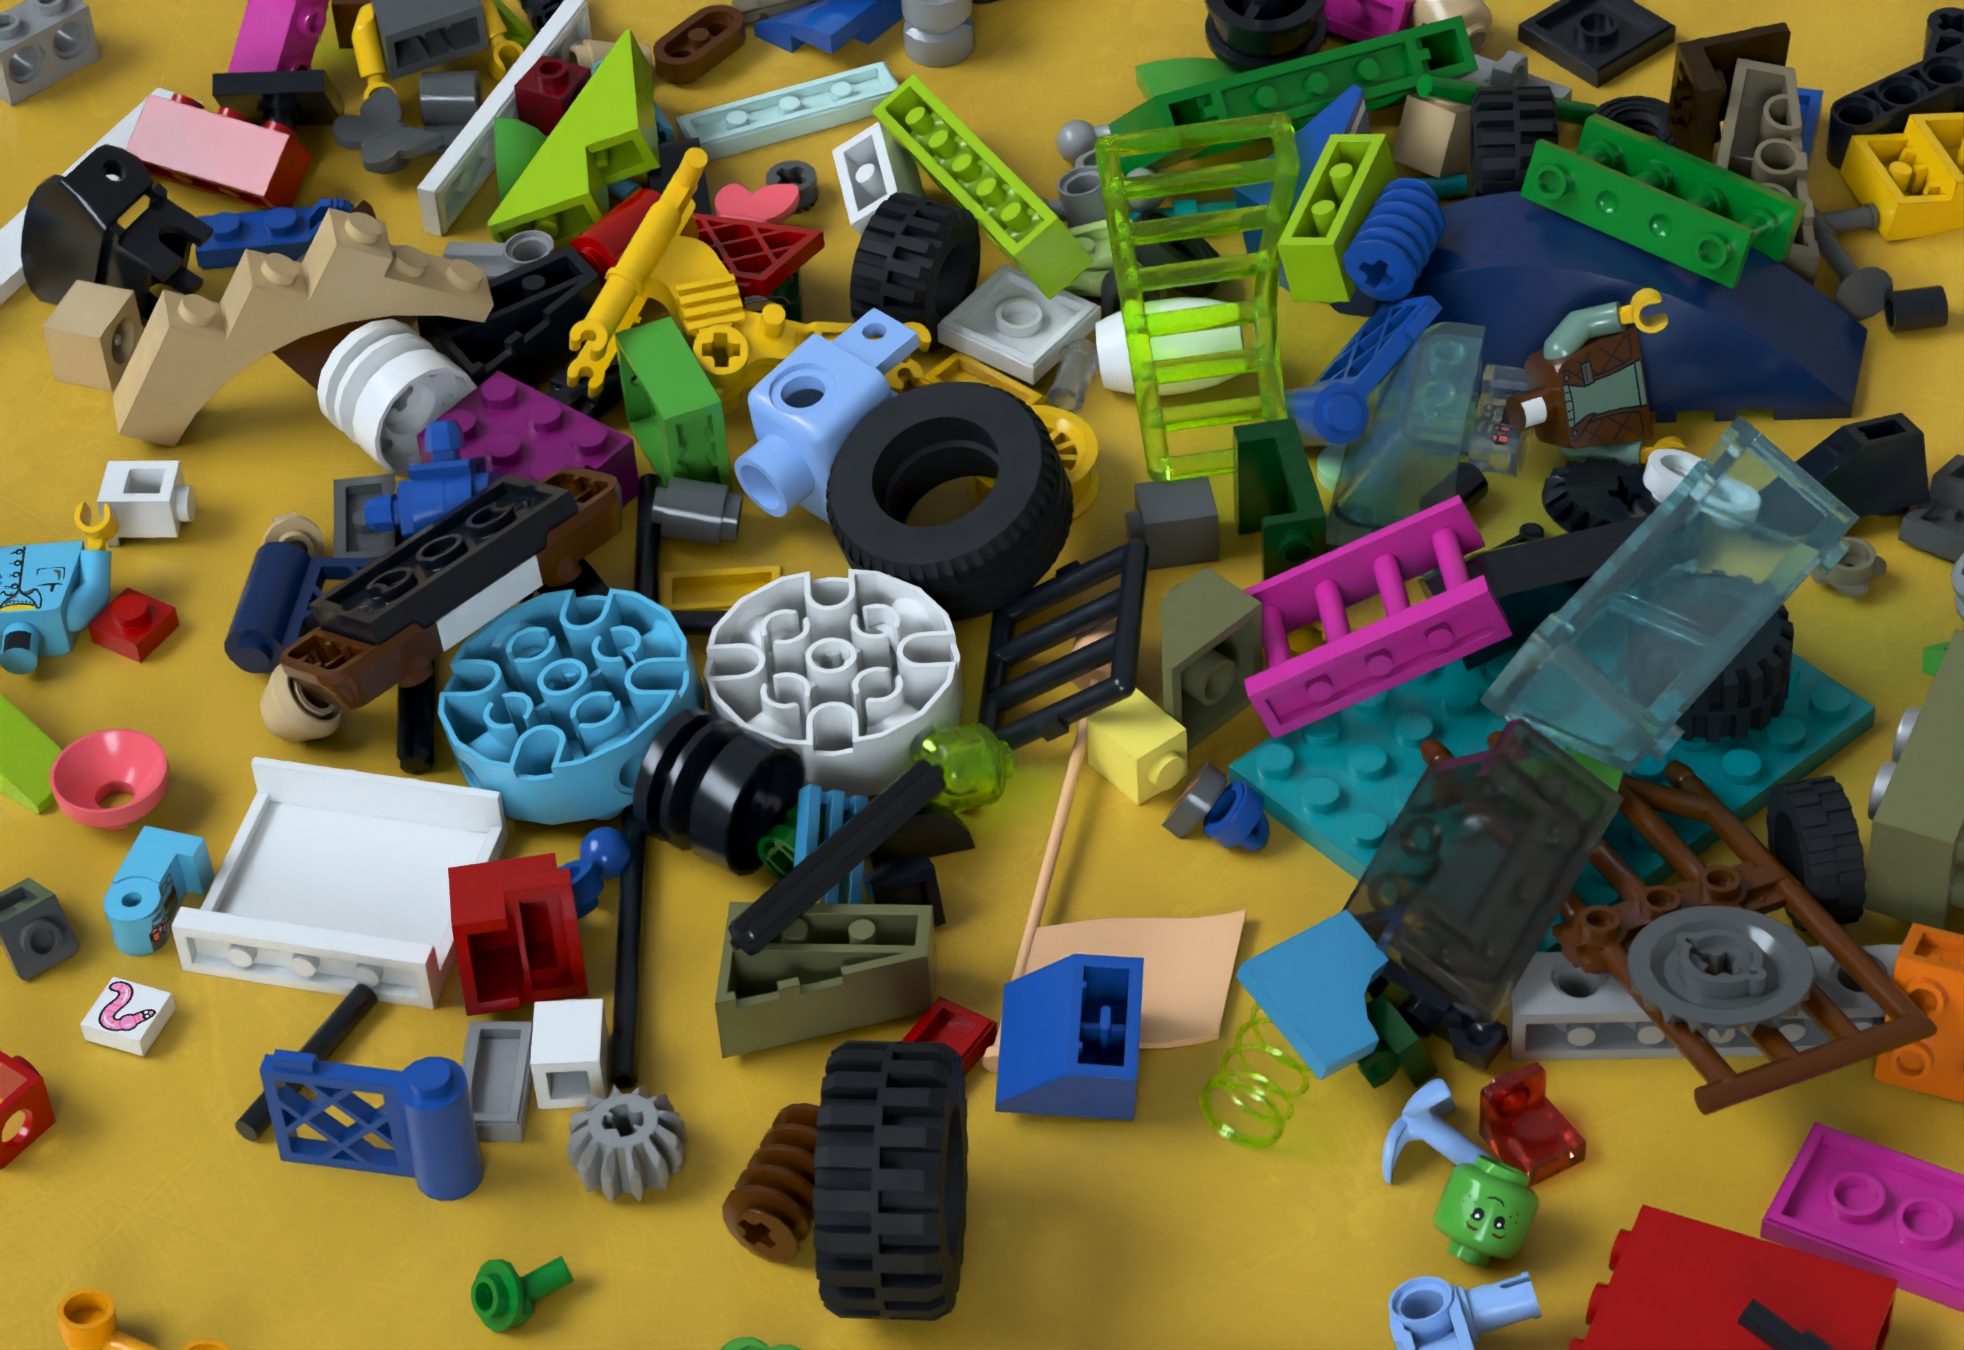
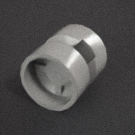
(938, 31)

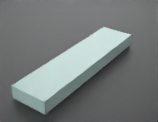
(788, 111)

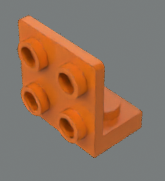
(1933, 976)

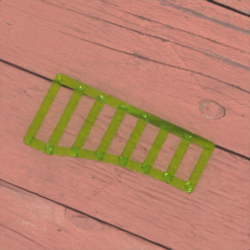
(1262, 265)

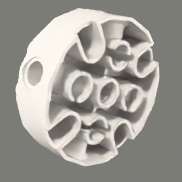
(838, 674)

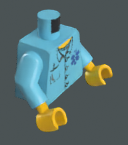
(53, 592)

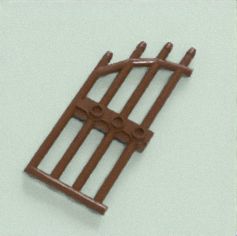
(1601, 937)

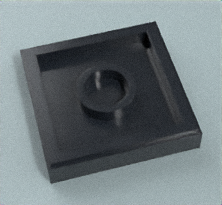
(1596, 36)

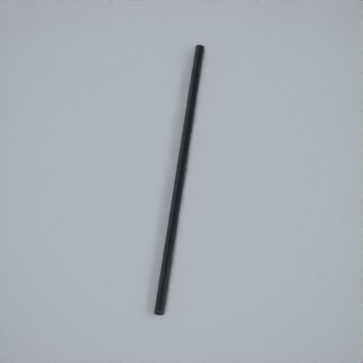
(633, 876)

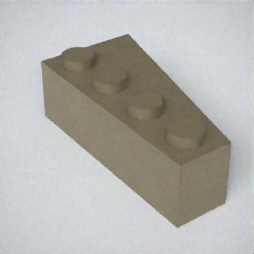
(1765, 145)

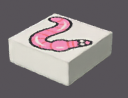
(128, 1016)

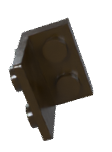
(1705, 78)

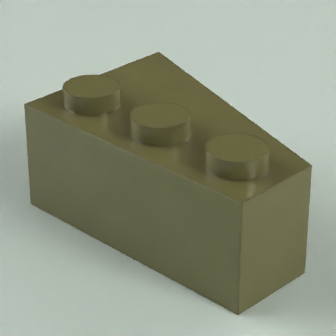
(826, 975)

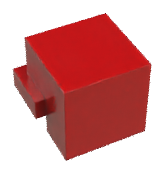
(515, 933)

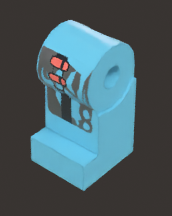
(152, 886)

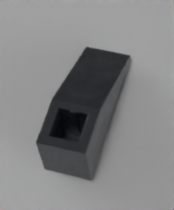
(1873, 466)

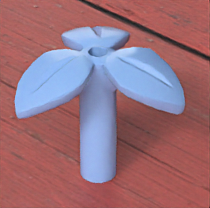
(1422, 1121)

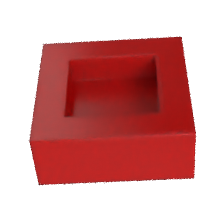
(133, 625)

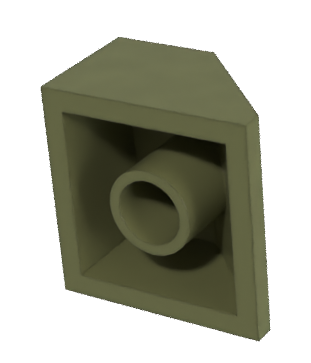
(1208, 651)

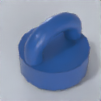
(1234, 817)

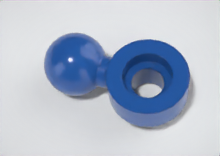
(603, 857)

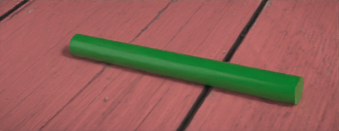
(1463, 93)

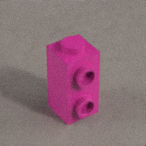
(278, 35)

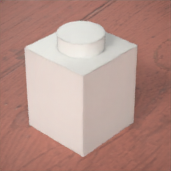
(569, 1052)

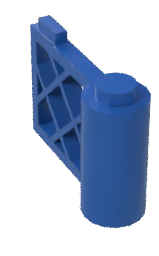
(1335, 404)
(422, 1117)

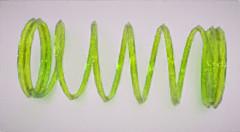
(1220, 1081)

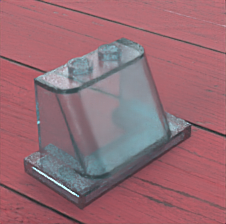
(1413, 435)

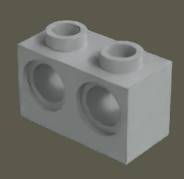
(43, 45)

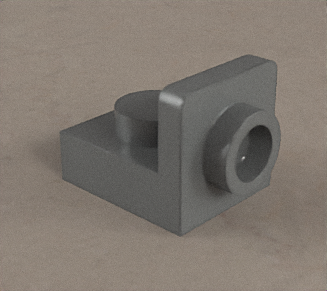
(34, 929)

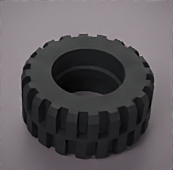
(891, 1180)

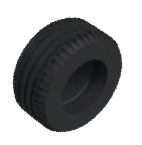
(941, 436)

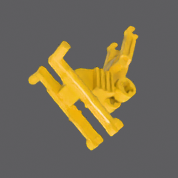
(704, 301)

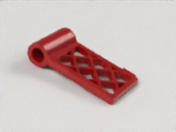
(739, 244)

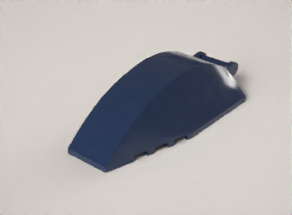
(1723, 347)

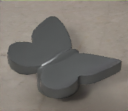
(382, 136)

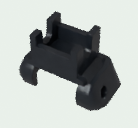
(75, 232)

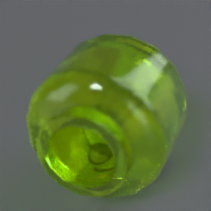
(972, 765)

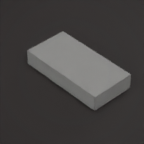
(499, 1077)

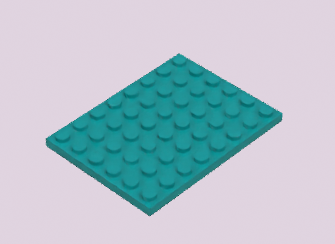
(1355, 769)

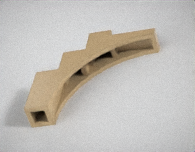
(272, 301)

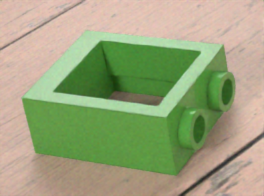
(672, 405)

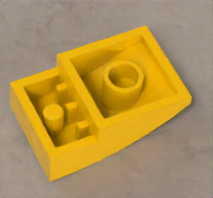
(1911, 175)

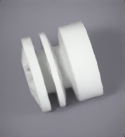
(386, 389)

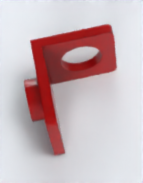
(24, 1091)

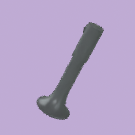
(1860, 289)

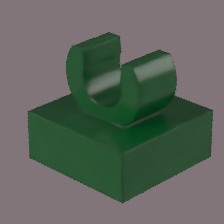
(1396, 1048)

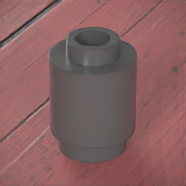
(697, 511)

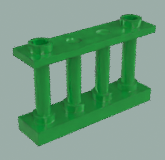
(1663, 200)

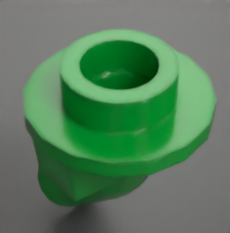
(506, 1298)

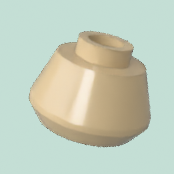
(294, 712)

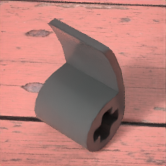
(449, 102)

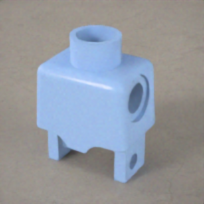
(811, 408)

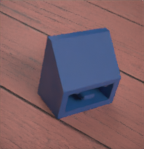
(1072, 1039)

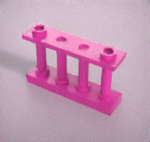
(1389, 650)

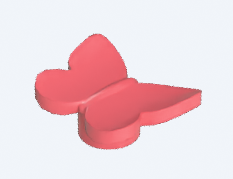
(766, 205)

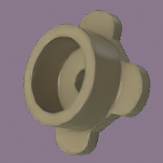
(1854, 570)

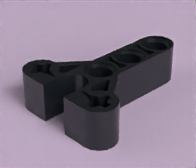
(1922, 88)

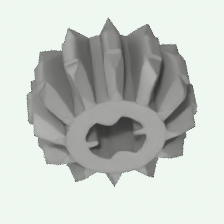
(626, 1143)

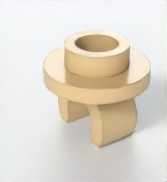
(297, 531)

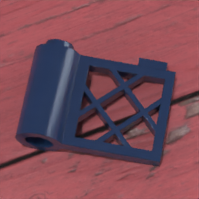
(276, 600)

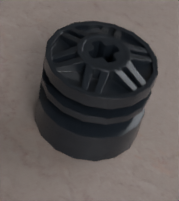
(715, 789)

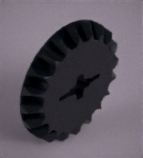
(1596, 494)

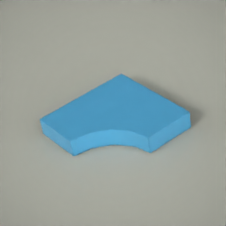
(1317, 991)

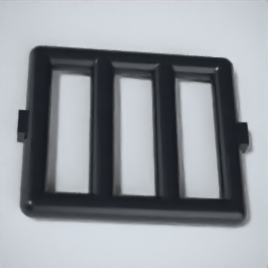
(1118, 647)

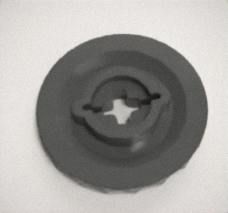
(1677, 951)

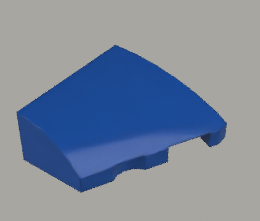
(830, 24)

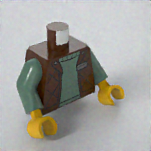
(1591, 385)

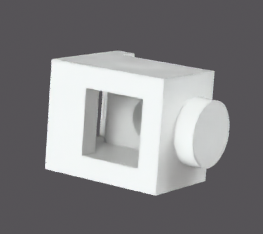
(146, 498)

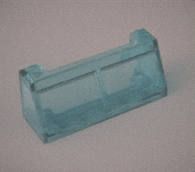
(1674, 603)

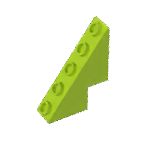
(597, 142)

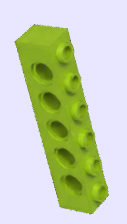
(983, 184)

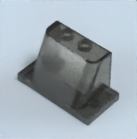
(1482, 866)

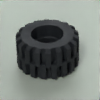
(1504, 135)
(915, 261)
(1748, 688)

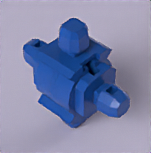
(433, 486)

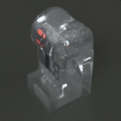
(1493, 441)

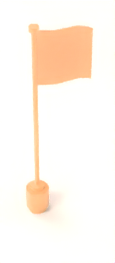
(1185, 959)

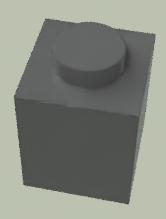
(1175, 522)

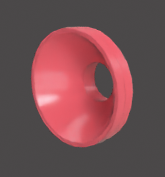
(107, 765)

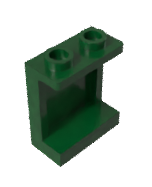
(1277, 495)

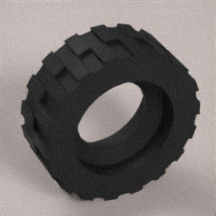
(1819, 844)

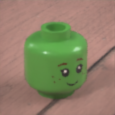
(1486, 1210)

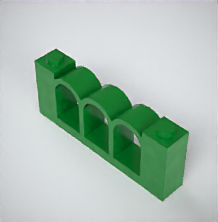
(1305, 86)

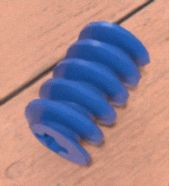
(1395, 240)

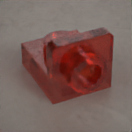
(1526, 1126)

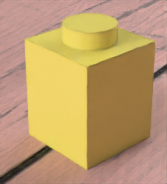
(1137, 747)

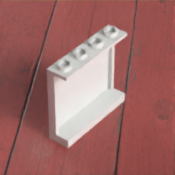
(342, 883)

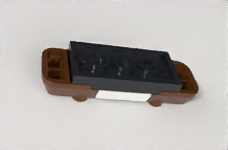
(450, 582)

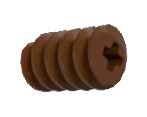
(775, 1193)

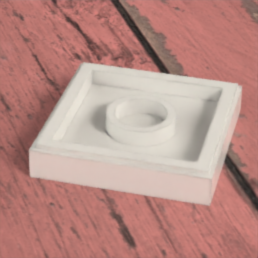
(1016, 325)

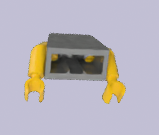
(420, 34)

